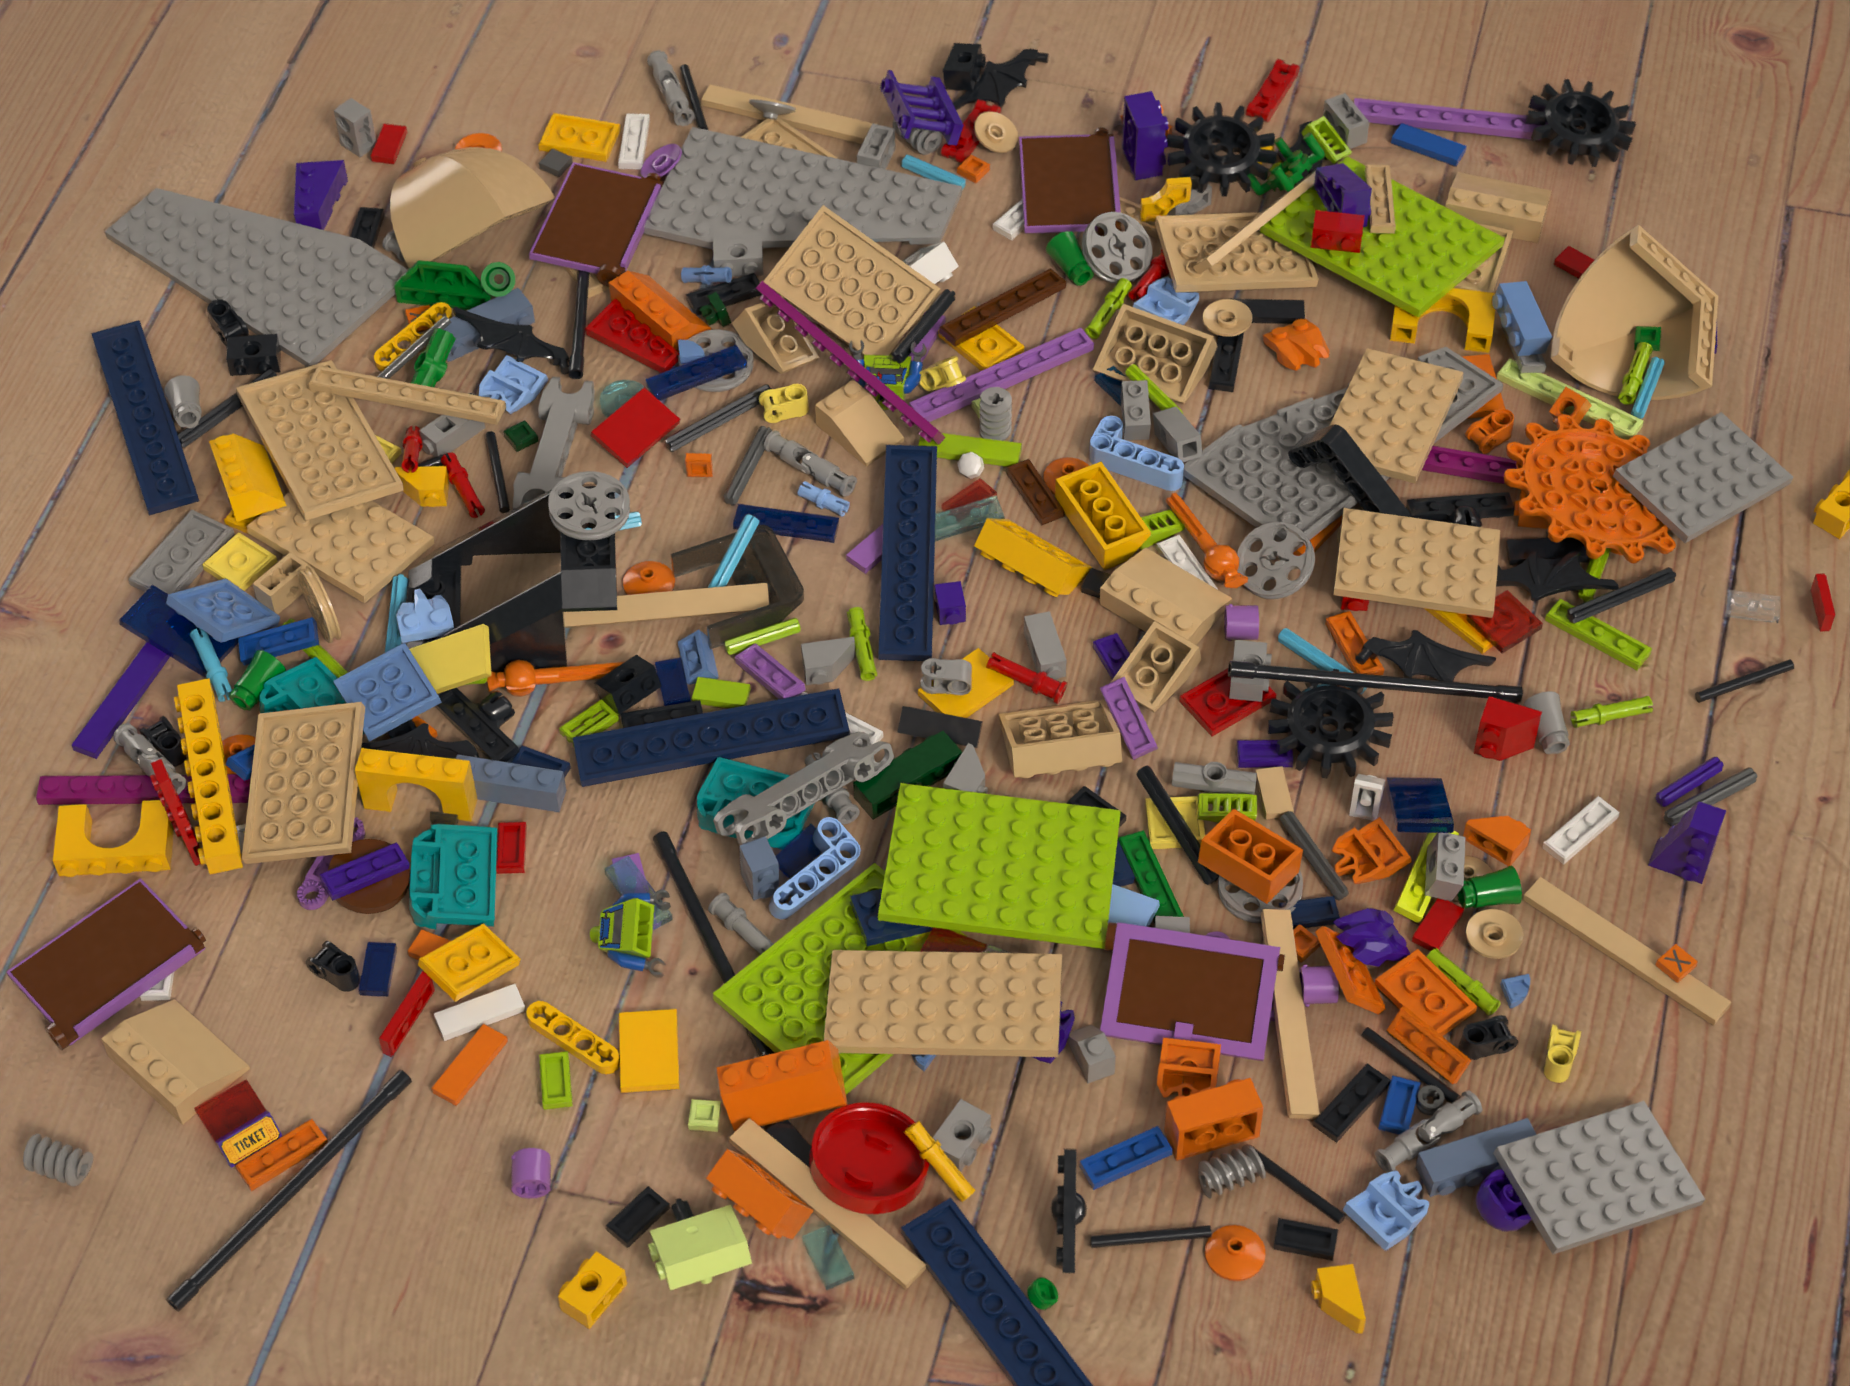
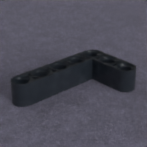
(1351, 466)

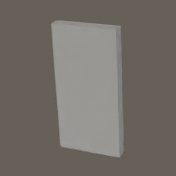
(181, 554)

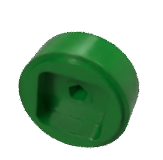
(1042, 1293)

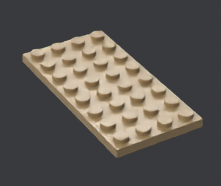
(318, 443)
(944, 1003)

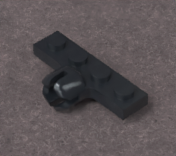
(1462, 509)
(481, 721)
(1067, 1210)

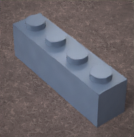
(509, 309)
(517, 784)
(1467, 1159)

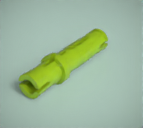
(1113, 301)
(1633, 379)
(862, 644)
(1601, 713)
(1472, 989)

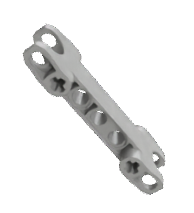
(562, 415)
(770, 809)

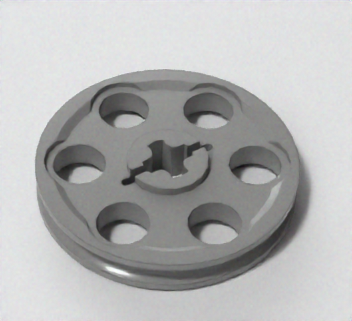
(1120, 239)
(716, 339)
(584, 513)
(1281, 568)
(1235, 901)

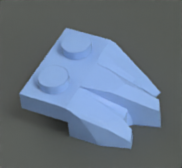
(1167, 303)
(513, 383)
(424, 618)
(1388, 1209)

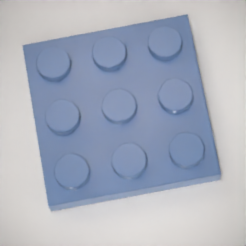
(223, 610)
(390, 689)

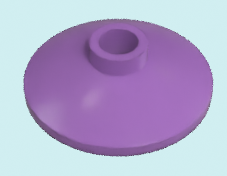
(662, 160)

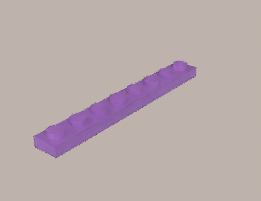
(1445, 118)
(1004, 374)

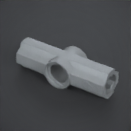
(1202, 777)

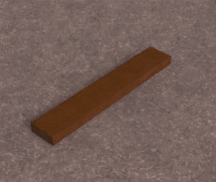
(1002, 307)

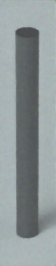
(413, 349)

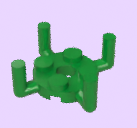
(1289, 172)

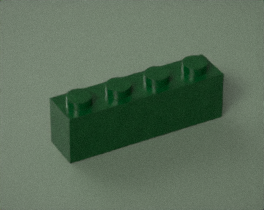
(916, 766)

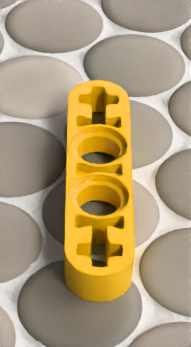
(409, 334)
(575, 1035)

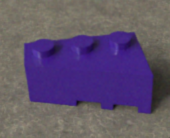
(1343, 190)
(317, 191)
(1689, 844)

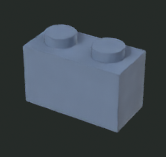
(759, 868)

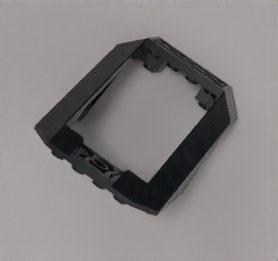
(533, 621)

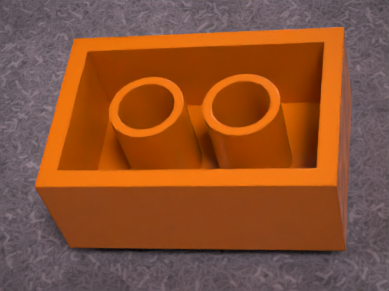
(1250, 856)
(1213, 1118)
(758, 1195)

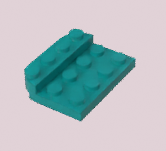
(300, 688)
(730, 781)
(453, 876)

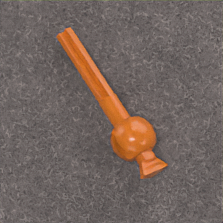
(1220, 561)
(521, 677)

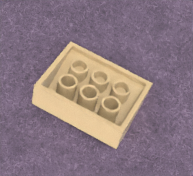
(1500, 204)
(1162, 349)
(1159, 591)
(1061, 738)
(173, 1058)

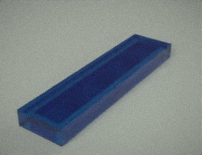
(696, 373)
(791, 523)

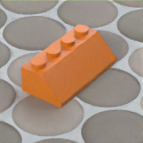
(656, 308)
(783, 1085)

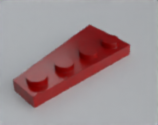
(627, 335)
(174, 808)

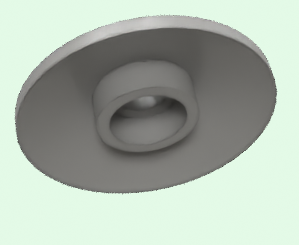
(771, 109)

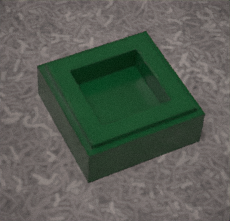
(520, 436)

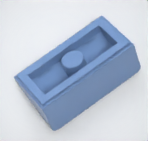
(697, 657)

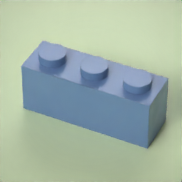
(1521, 318)

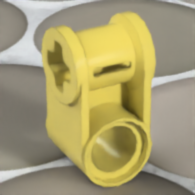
(941, 374)
(786, 403)
(1561, 1049)

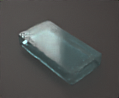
(827, 1257)

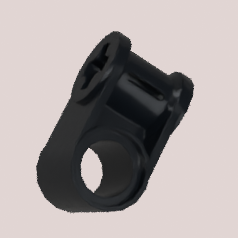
(226, 321)
(165, 740)
(335, 967)
(1491, 1038)

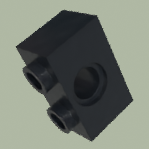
(963, 66)
(253, 354)
(628, 684)

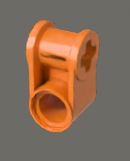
(1491, 430)

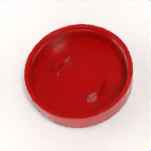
(867, 1159)

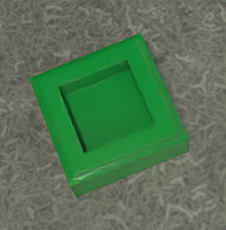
(1649, 335)

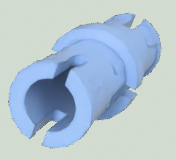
(823, 498)

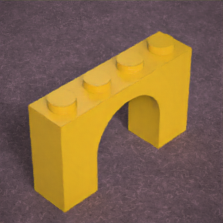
(1470, 305)
(446, 777)
(146, 851)

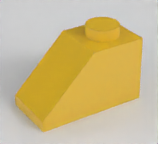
(426, 485)
(1340, 1295)

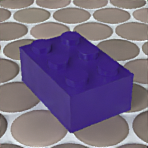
(1144, 135)

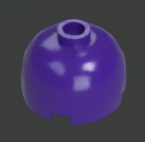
(1500, 1203)

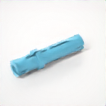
(215, 672)

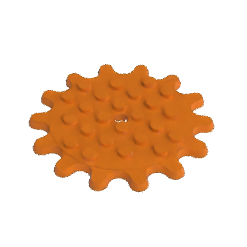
(1560, 485)

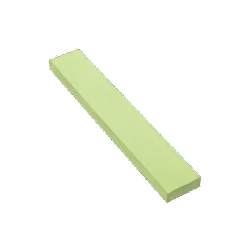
(1549, 390)

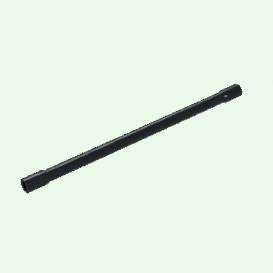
(576, 360)
(1251, 670)
(669, 855)
(191, 1286)

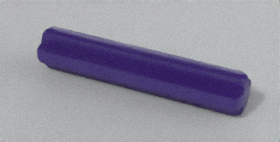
(1689, 781)

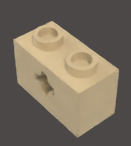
(280, 583)

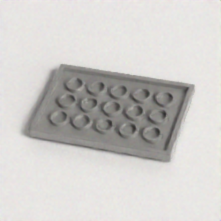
(1702, 477)
(1598, 1177)

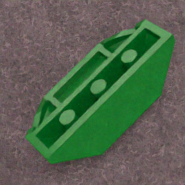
(440, 282)

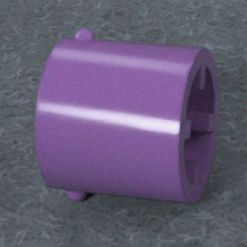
(1241, 622)
(1318, 985)
(531, 1173)

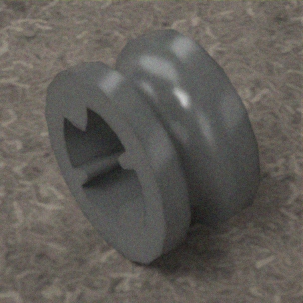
(1432, 1091)

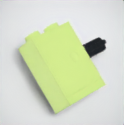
(698, 1246)

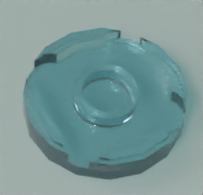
(618, 394)

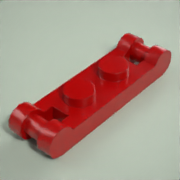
(1273, 90)
(968, 139)

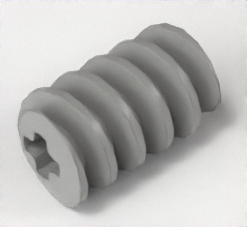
(923, 140)
(995, 414)
(57, 1161)
(1230, 1168)

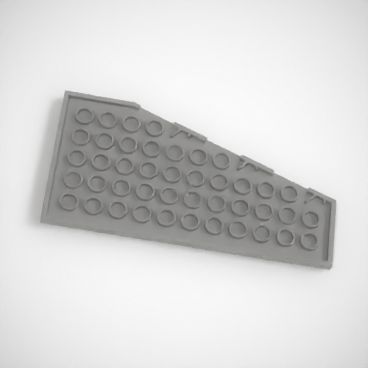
(772, 192)
(271, 271)
(1259, 482)

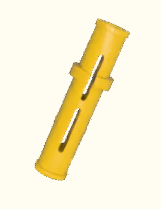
(933, 1153)

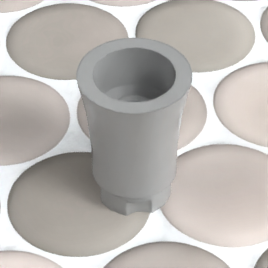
(184, 400)
(1552, 728)

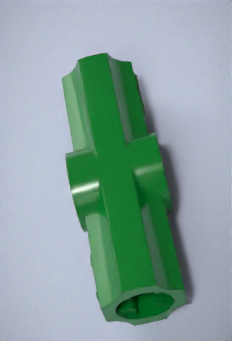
(432, 362)

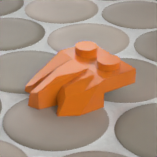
(1297, 344)
(1370, 853)
(1187, 1066)

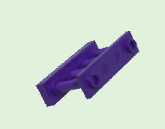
(934, 98)

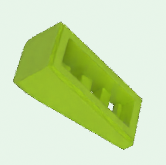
(1322, 128)
(1161, 533)
(1238, 801)

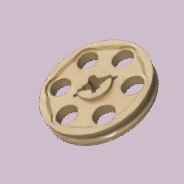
(319, 604)

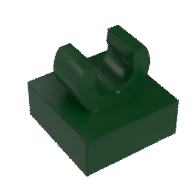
(717, 310)

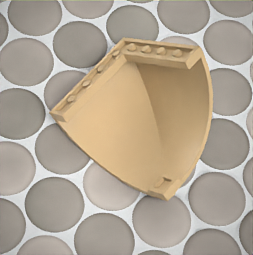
(460, 197)
(1632, 287)

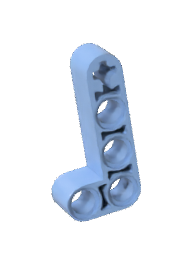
(1133, 459)
(811, 874)

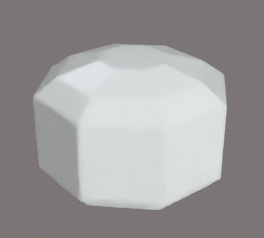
(970, 465)

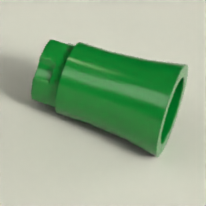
(1069, 256)
(491, 286)
(251, 683)
(1491, 889)

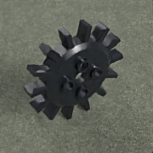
(1570, 109)
(1231, 136)
(1346, 710)

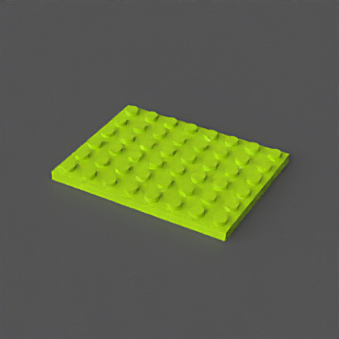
(1409, 268)
(1000, 866)
(787, 986)

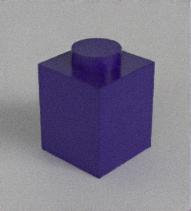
(950, 603)

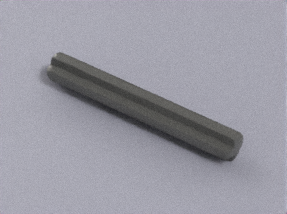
(746, 467)
(1712, 795)
(1314, 855)

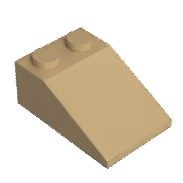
(774, 338)
(857, 422)
(1159, 666)

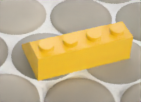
(246, 476)
(1101, 514)
(1031, 556)

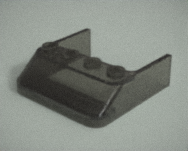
(760, 563)

